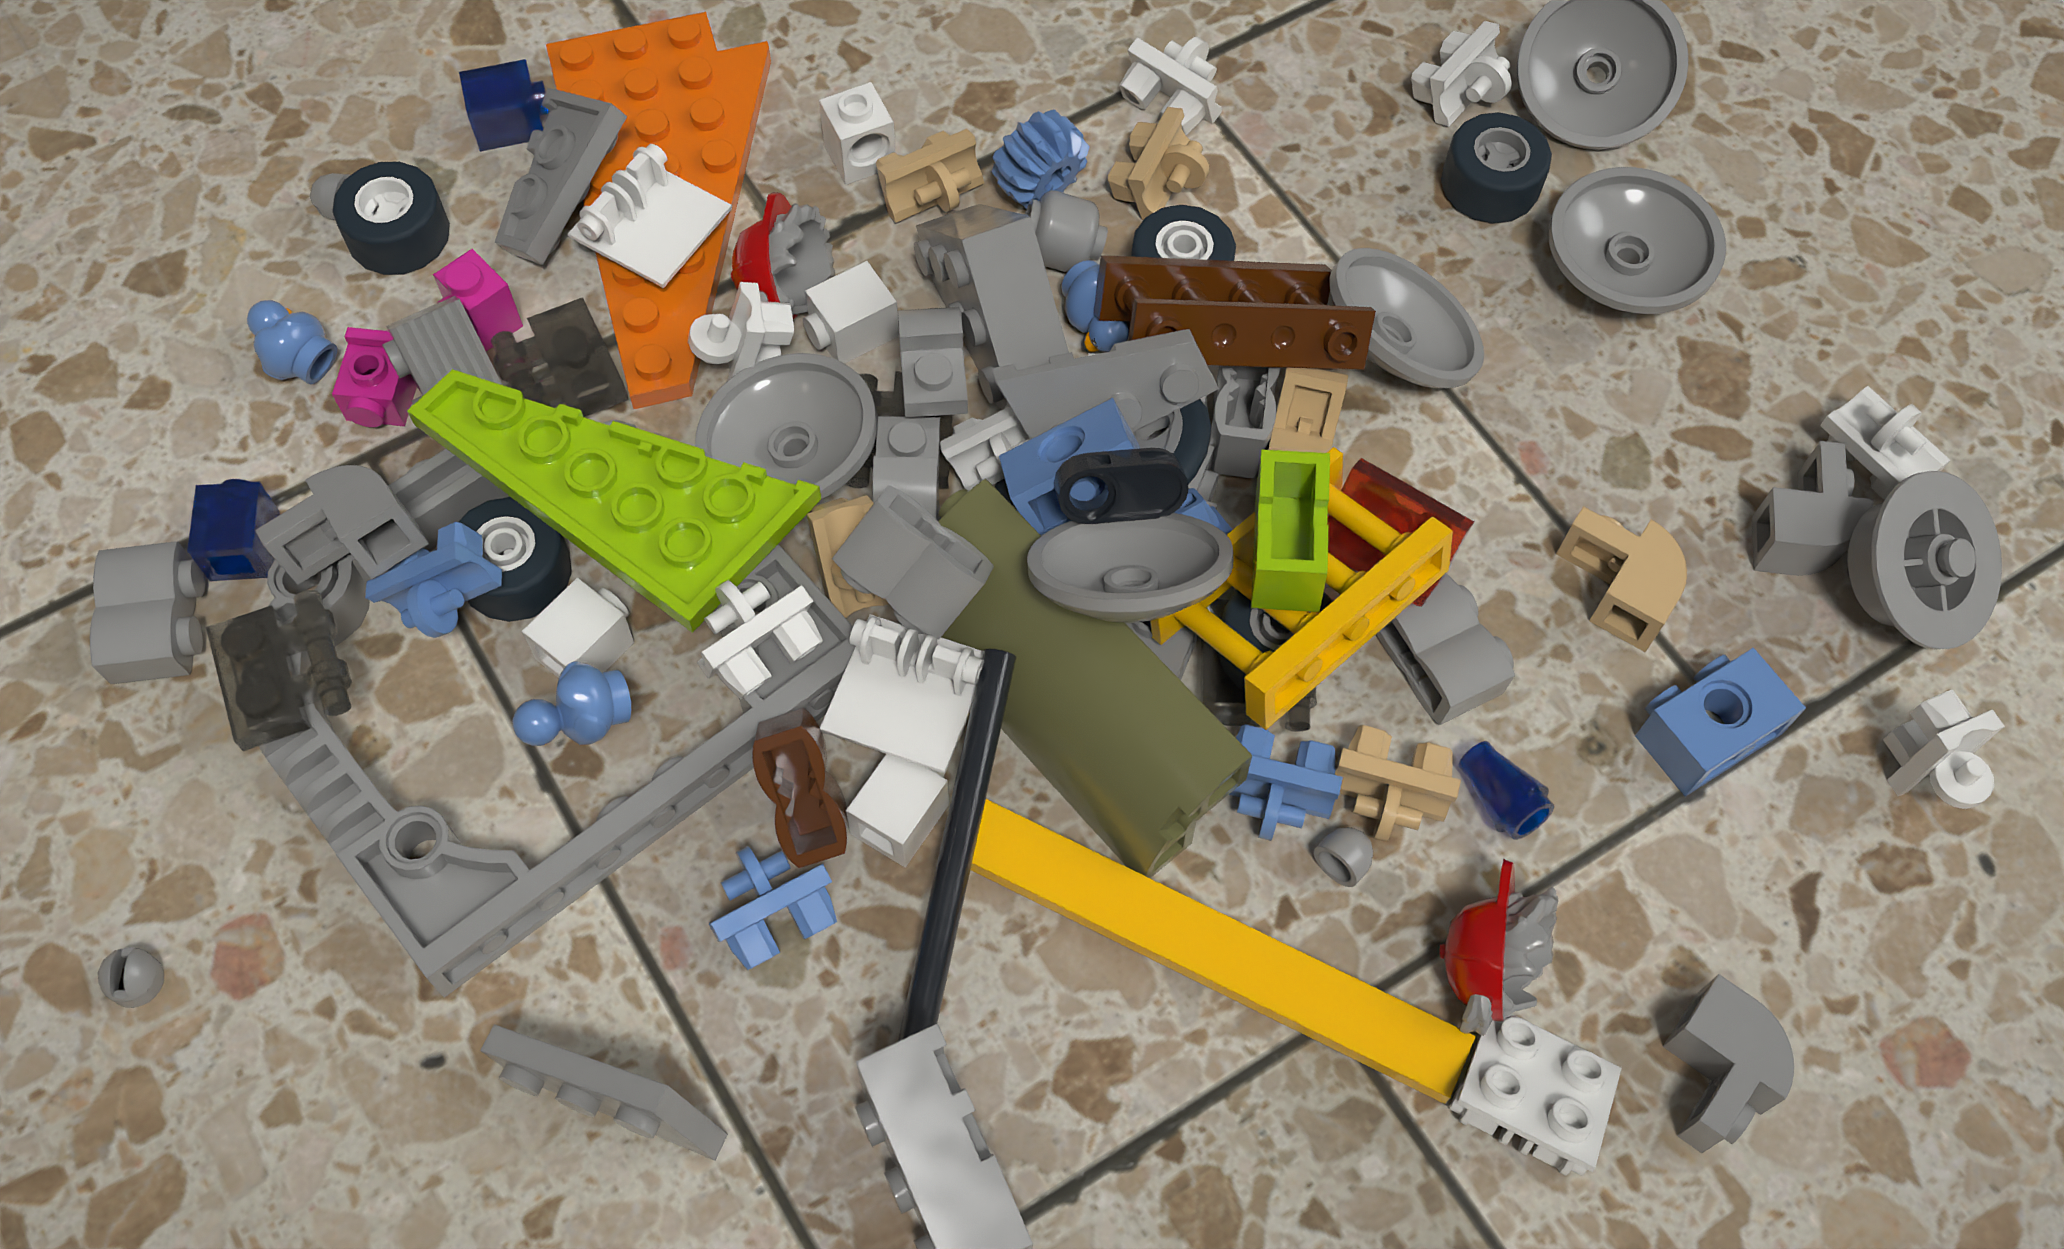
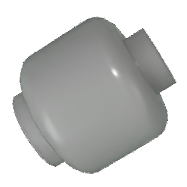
(1066, 229)

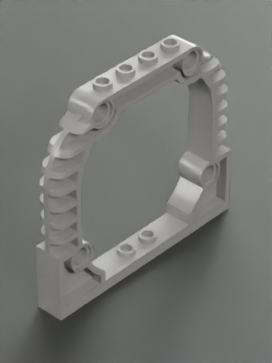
(475, 904)

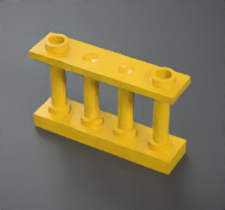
(1326, 637)

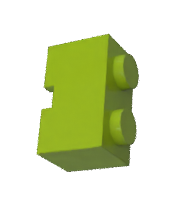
(1291, 530)

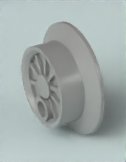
(1928, 560)

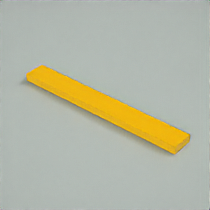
(1221, 953)

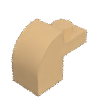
(1308, 410)
(1643, 573)

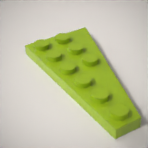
(619, 493)

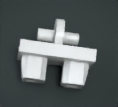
(1177, 73)
(1467, 74)
(747, 336)
(1883, 440)
(978, 443)
(734, 655)
(1943, 745)

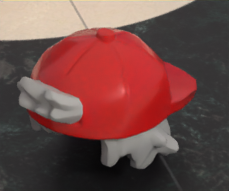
(784, 253)
(1498, 951)

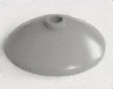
(1635, 46)
(1637, 240)
(1417, 323)
(792, 408)
(1131, 567)

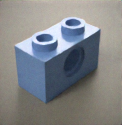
(1033, 465)
(1697, 748)

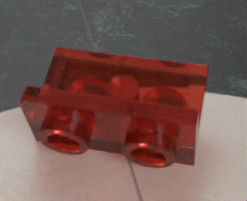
(1396, 505)

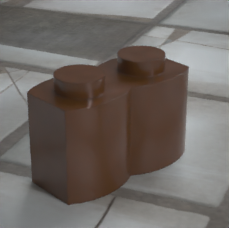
(792, 772)

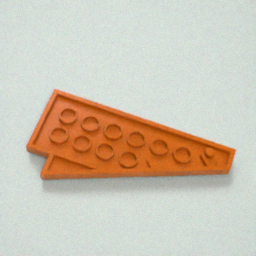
(704, 118)

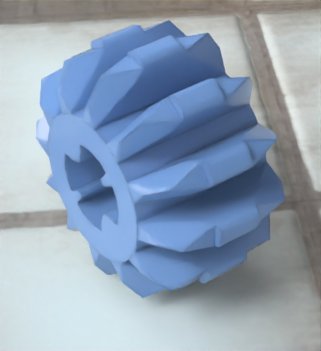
(1040, 157)

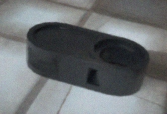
(1137, 485)

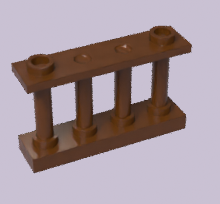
(1237, 310)

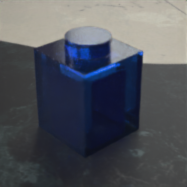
(503, 104)
(224, 530)

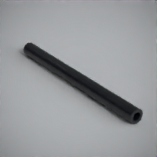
(958, 843)

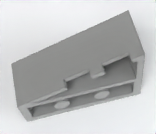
(936, 1148)

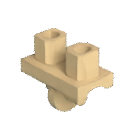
(1163, 166)
(930, 175)
(829, 528)
(1394, 790)

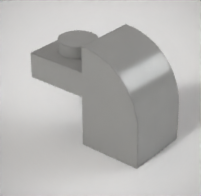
(932, 362)
(908, 459)
(346, 514)
(1809, 526)
(1743, 1055)

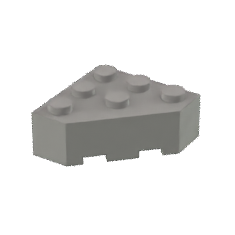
(997, 277)

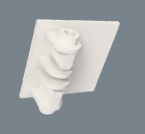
(649, 218)
(904, 693)
(1539, 1091)

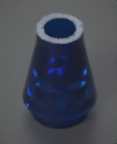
(1506, 791)

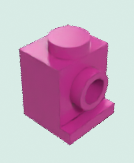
(482, 294)
(368, 384)

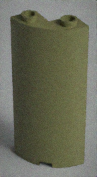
(1092, 700)

